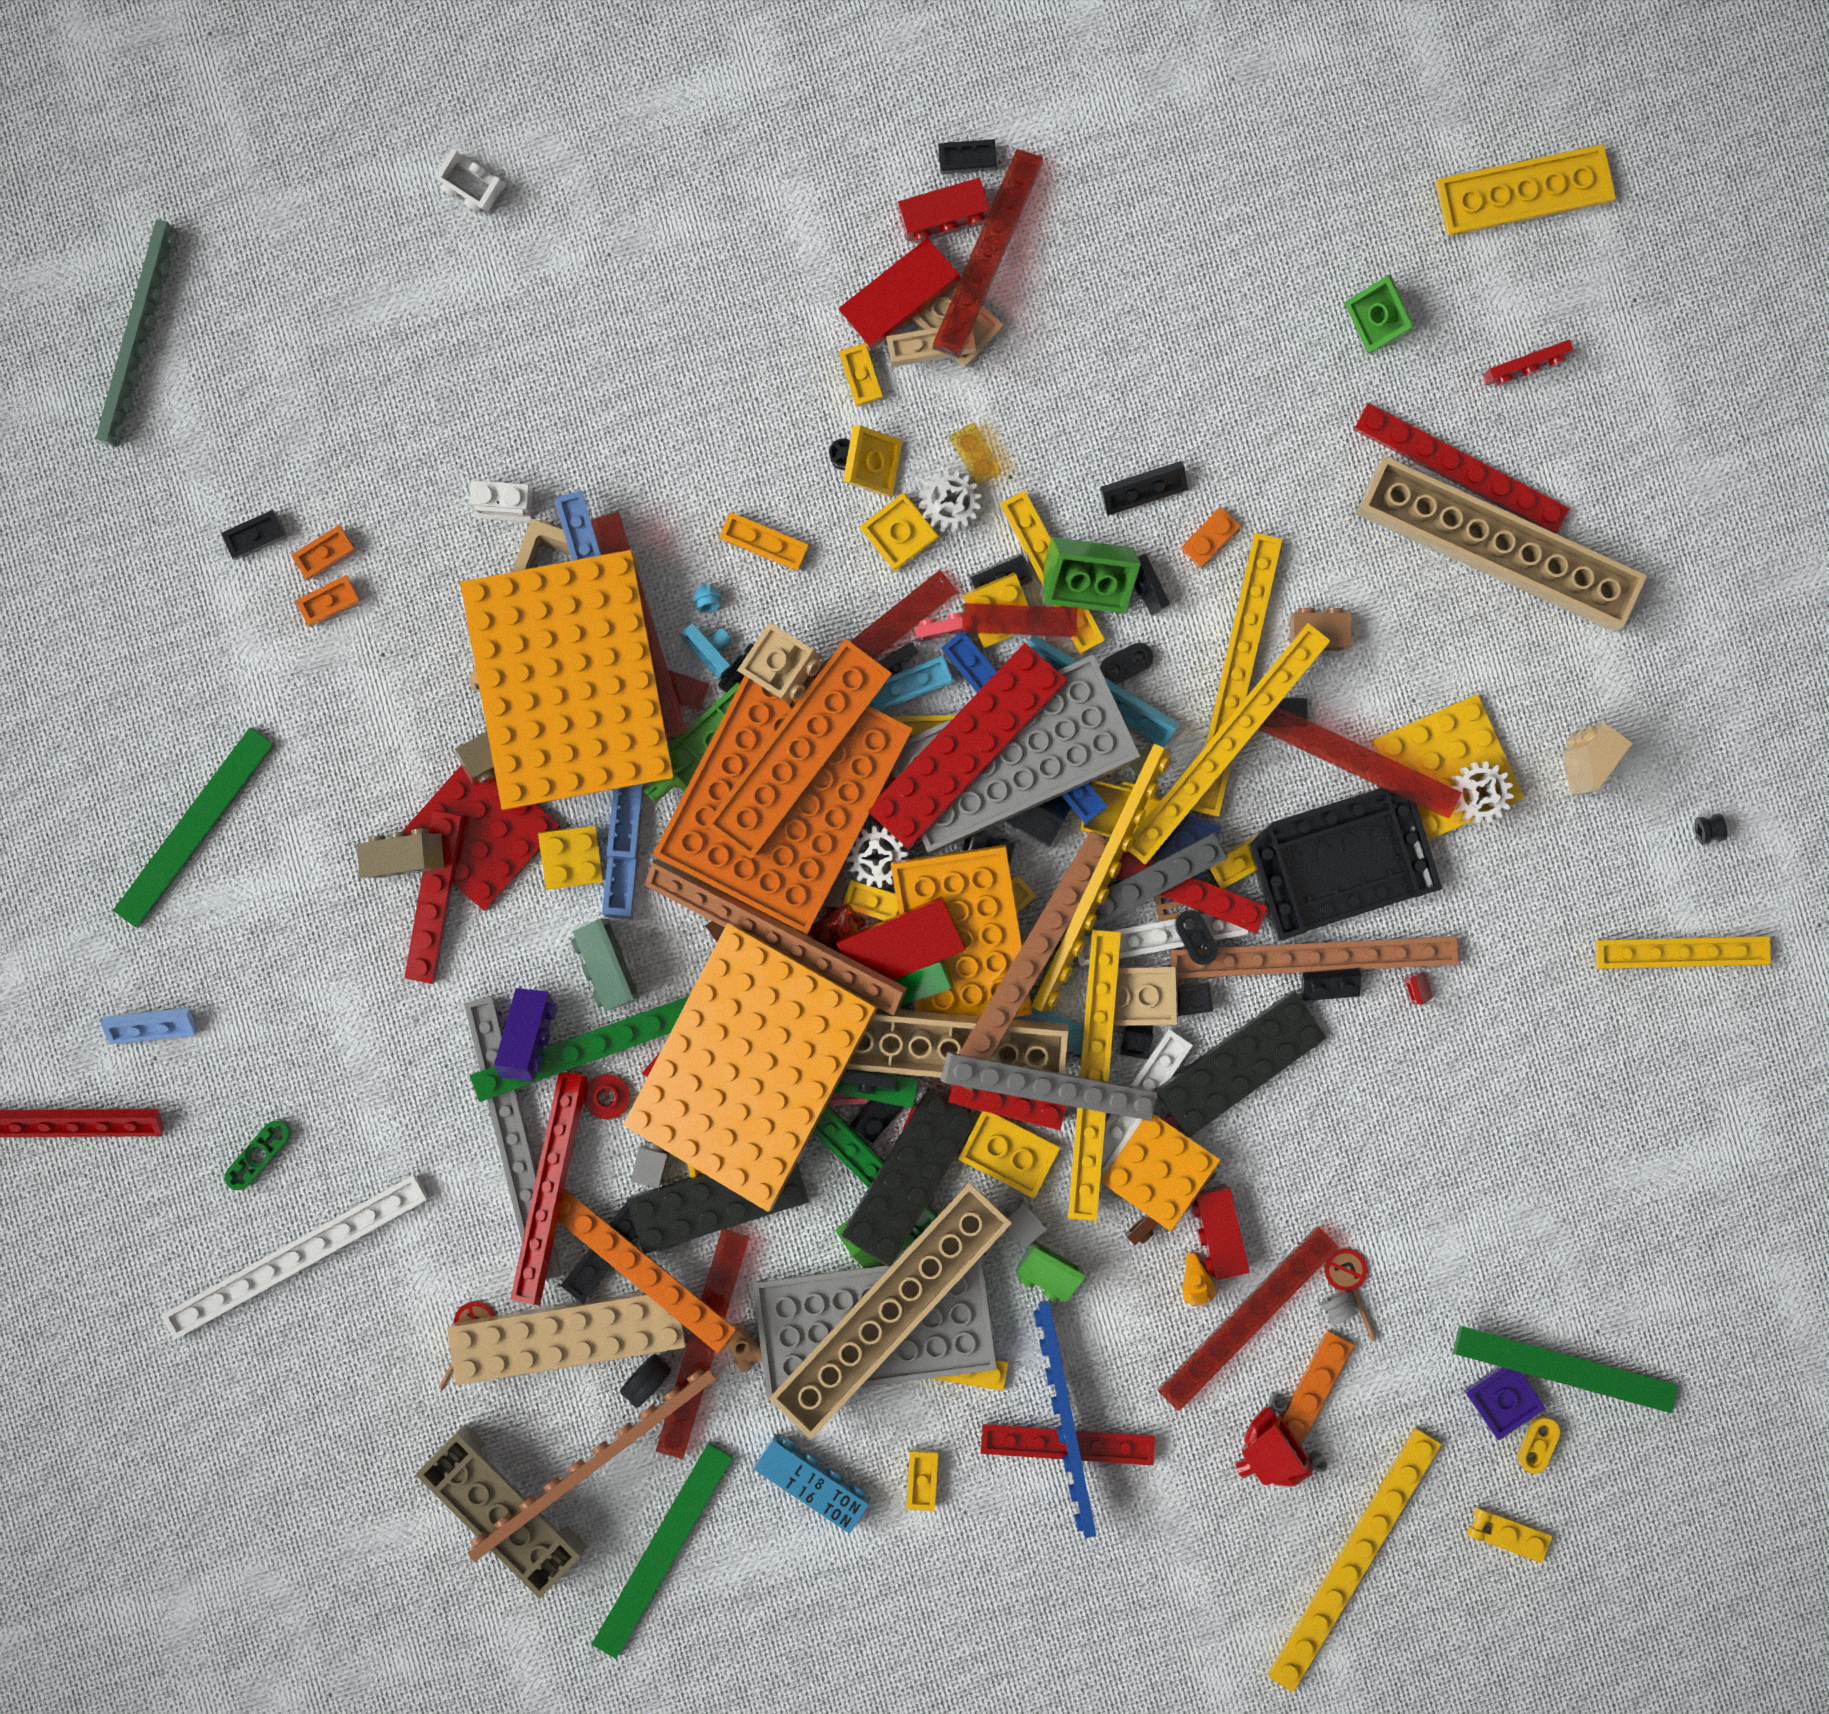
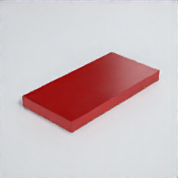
(899, 293)
(906, 941)

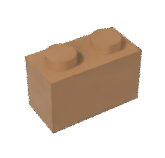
(1332, 624)

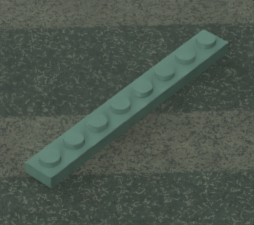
(133, 343)

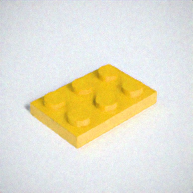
(1009, 1153)

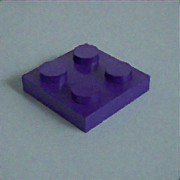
(1504, 1400)

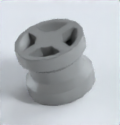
(1338, 1307)

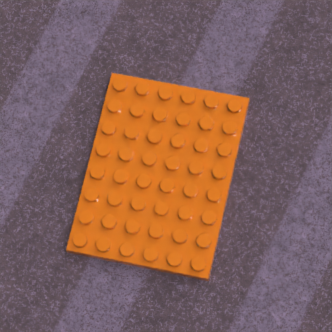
(814, 838)

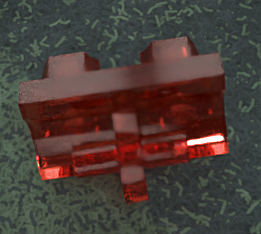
(836, 925)

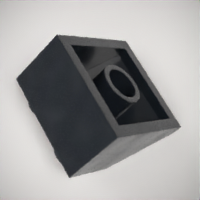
(1042, 821)

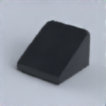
(1136, 1041)

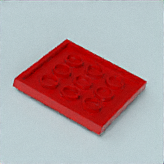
(492, 840)

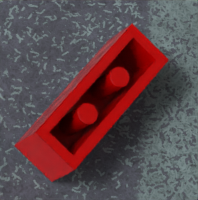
(944, 210)
(1220, 1233)

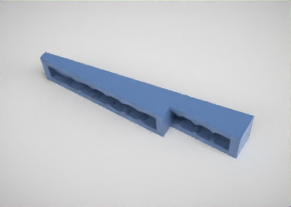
(623, 852)

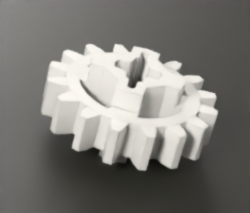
(944, 490)
(1492, 799)
(878, 867)

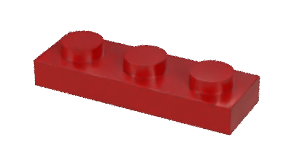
(1528, 364)

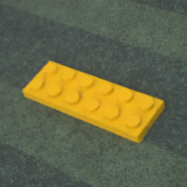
(1525, 190)

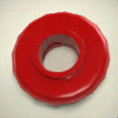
(606, 1082)

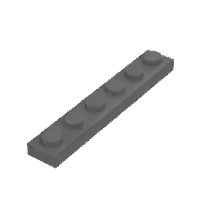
(1161, 877)

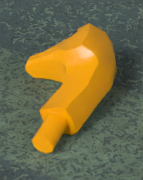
(1197, 1284)

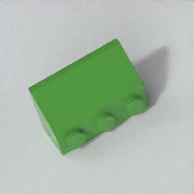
(1089, 575)

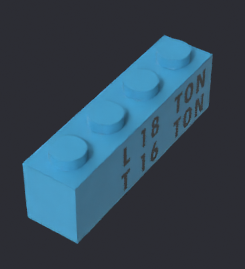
(812, 1483)

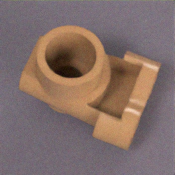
(744, 1348)

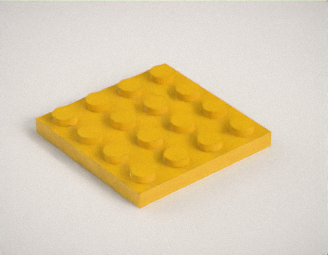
(1443, 745)

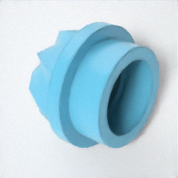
(707, 598)

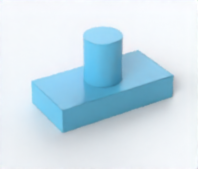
(708, 649)

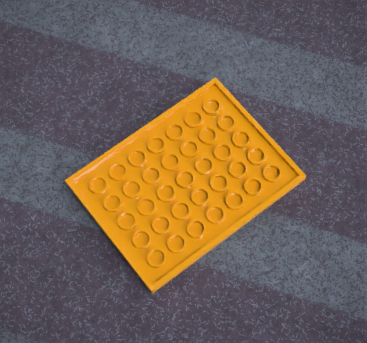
(566, 680)
(750, 1066)

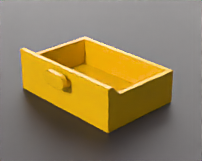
(1115, 799)

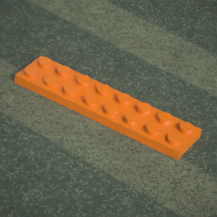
(798, 749)

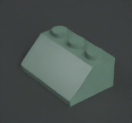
(604, 964)

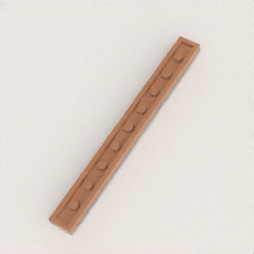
(1034, 953)
(815, 955)
(1320, 957)
(580, 1470)

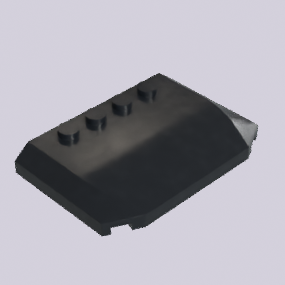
(1342, 861)

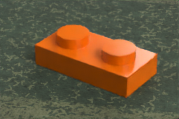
(1210, 537)
(323, 552)
(328, 601)

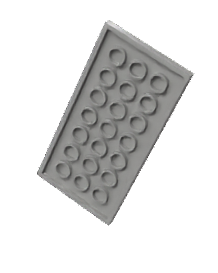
(1061, 749)
(803, 1310)

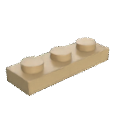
(918, 347)

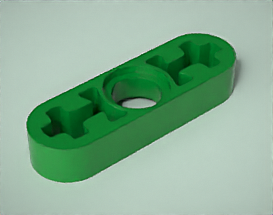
(266, 1133)

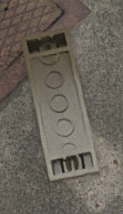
(483, 1495)

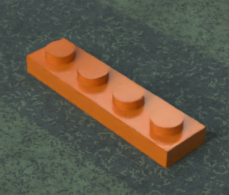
(1316, 1384)

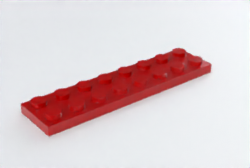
(967, 746)

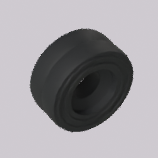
(645, 1380)

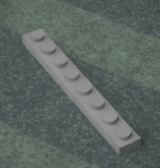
(1048, 1086)

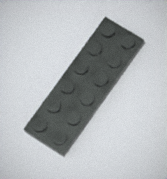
(1240, 1063)
(909, 1177)
(700, 1208)

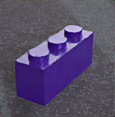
(525, 1035)

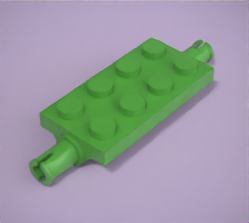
(690, 747)

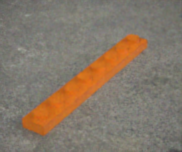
(645, 1273)

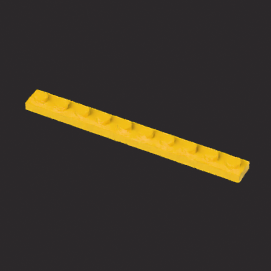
(1241, 651)
(1227, 742)
(1107, 868)
(1094, 1065)
(1354, 1559)

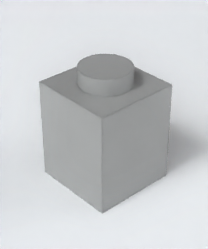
(650, 1165)
(1025, 1223)

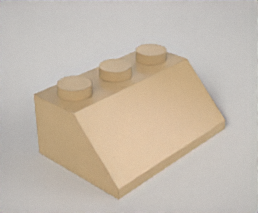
(1593, 756)

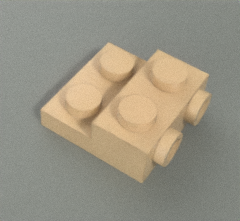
(780, 663)

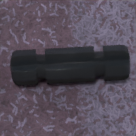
(733, 676)

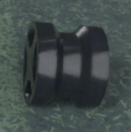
(839, 450)
(1711, 829)

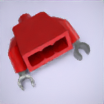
(1274, 1451)

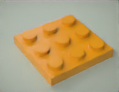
(1160, 1172)

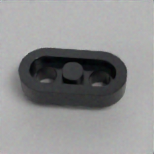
(1126, 662)
(1196, 936)

